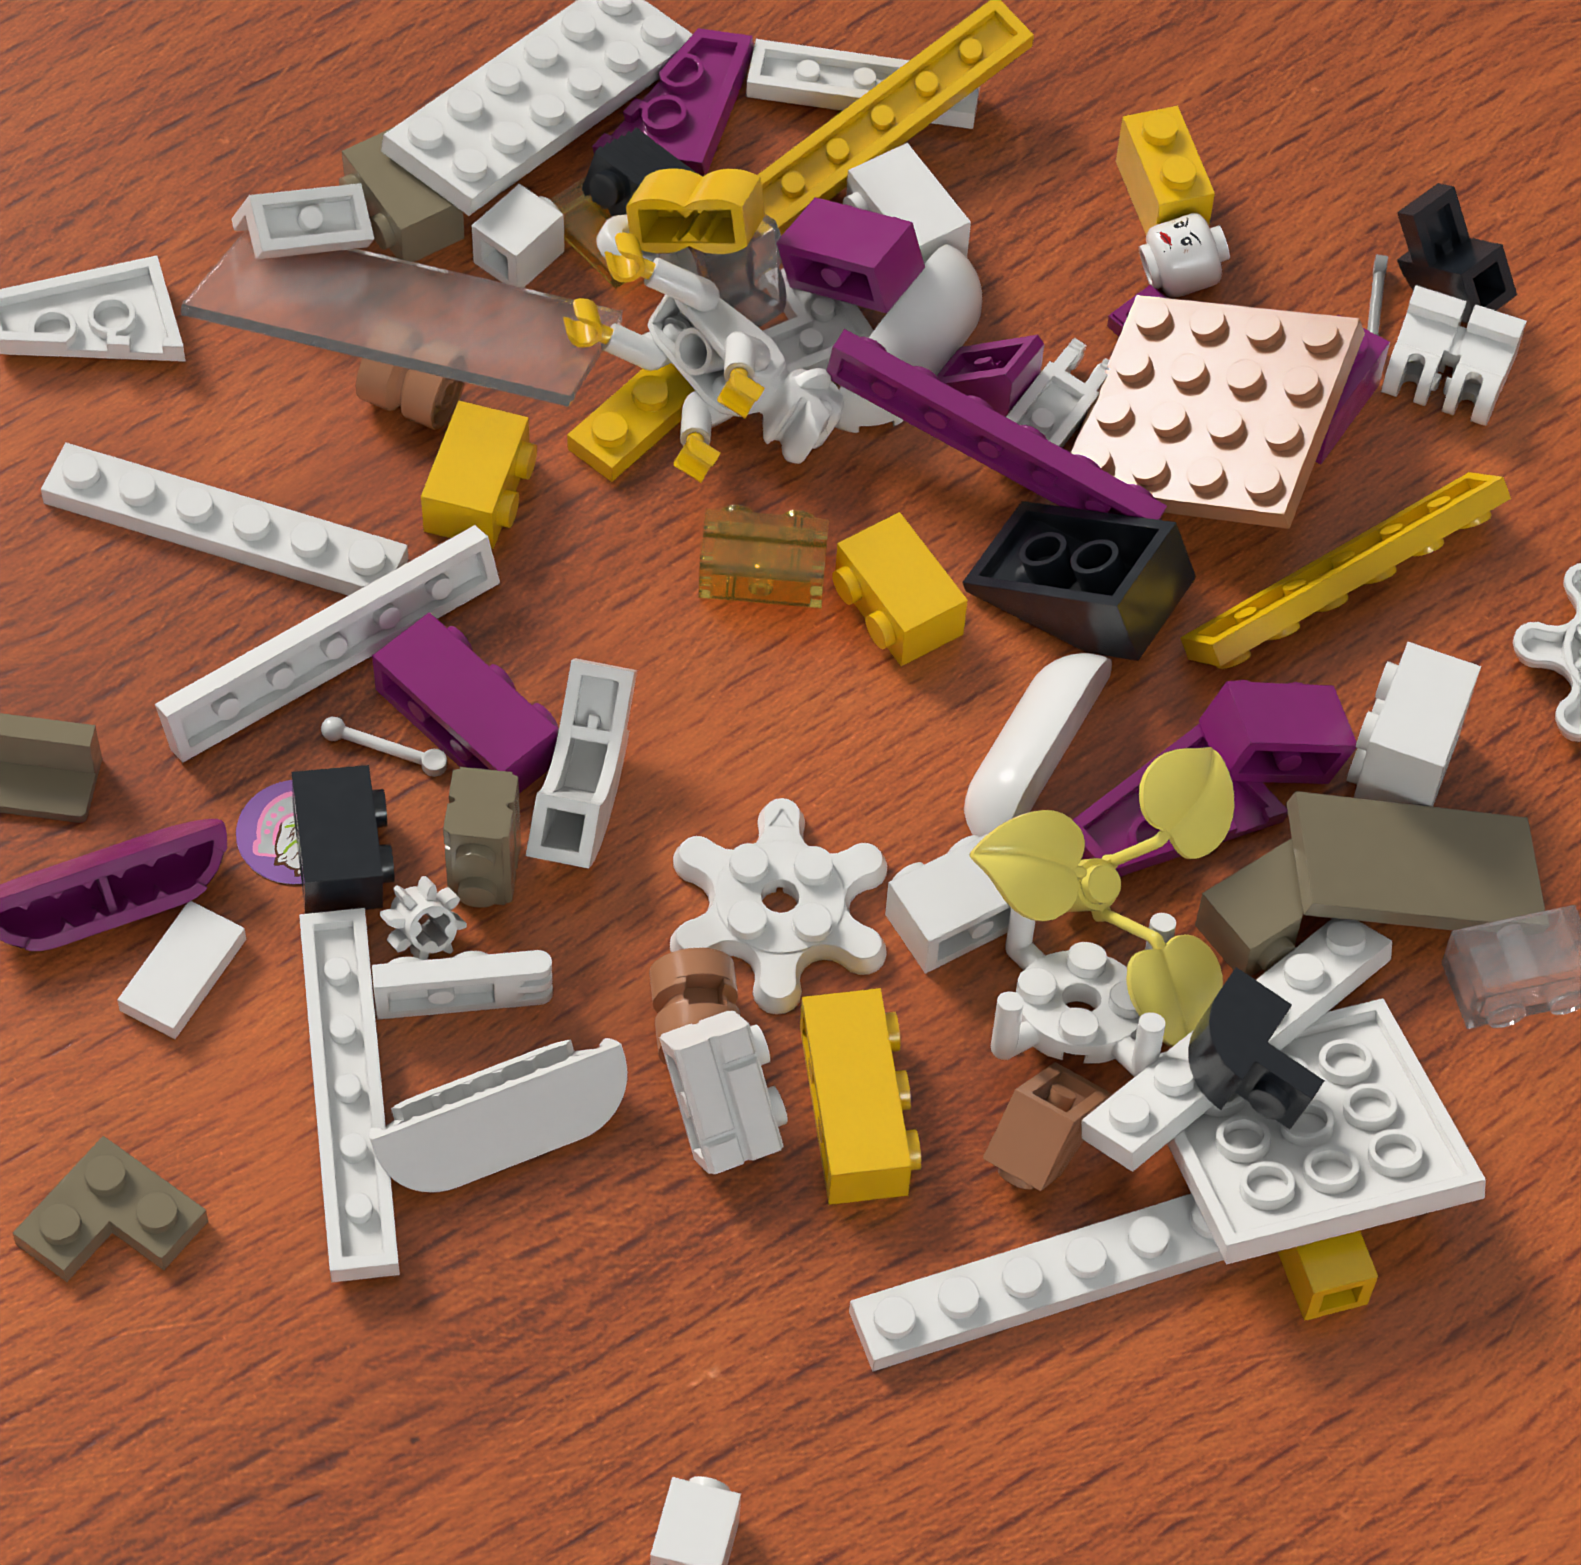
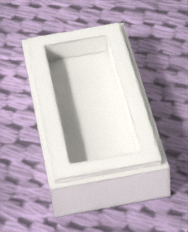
(182, 969)

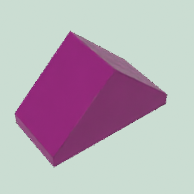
(995, 370)

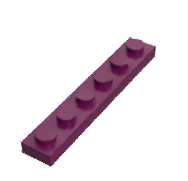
(981, 432)

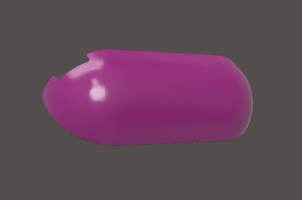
(111, 886)

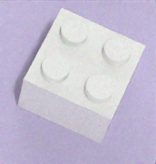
(1412, 727)

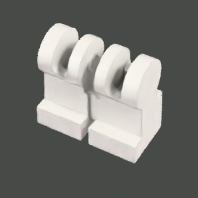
(1434, 339)

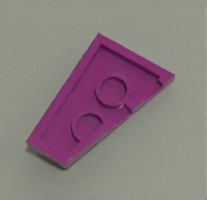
(692, 98)
(1118, 822)

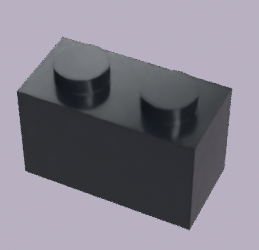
(339, 839)

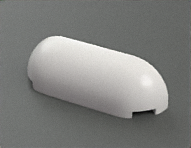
(923, 327)
(1034, 740)
(501, 1115)

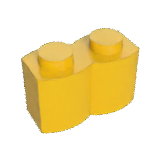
(703, 212)

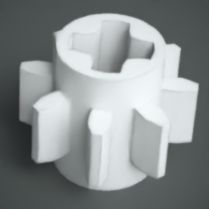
(410, 906)

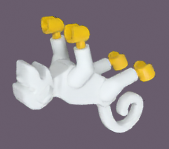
(715, 349)

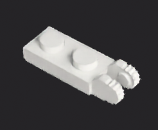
(1058, 400)

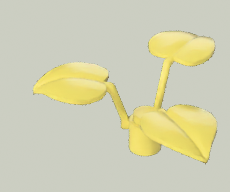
(1042, 876)

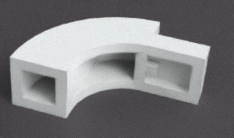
(585, 766)

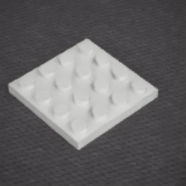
(1355, 1159)

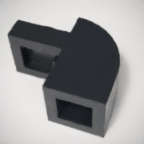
(1447, 258)
(1233, 1053)

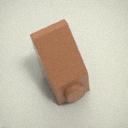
(1043, 1127)

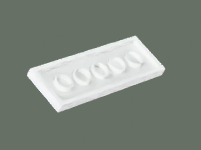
(534, 99)

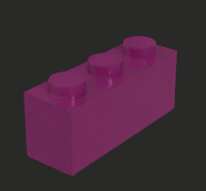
(464, 703)

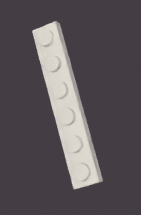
(219, 521)
(326, 644)
(348, 1095)
(1165, 1095)
(1033, 1282)

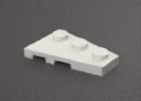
(93, 314)

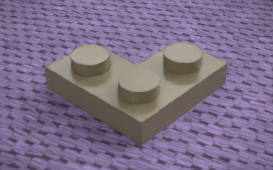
(107, 1196)

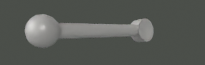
(1378, 275)

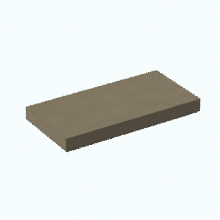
(1411, 862)

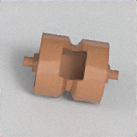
(690, 988)

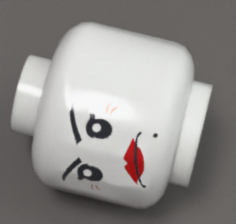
(1184, 255)

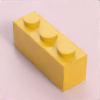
(858, 1096)

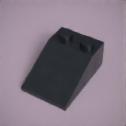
(1085, 576)

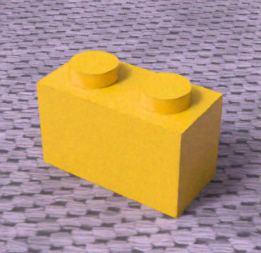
(1162, 168)
(478, 472)
(899, 589)

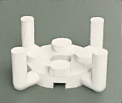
(1042, 1020)

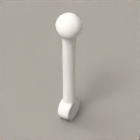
(432, 761)

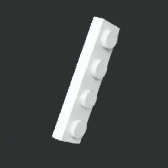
(831, 78)

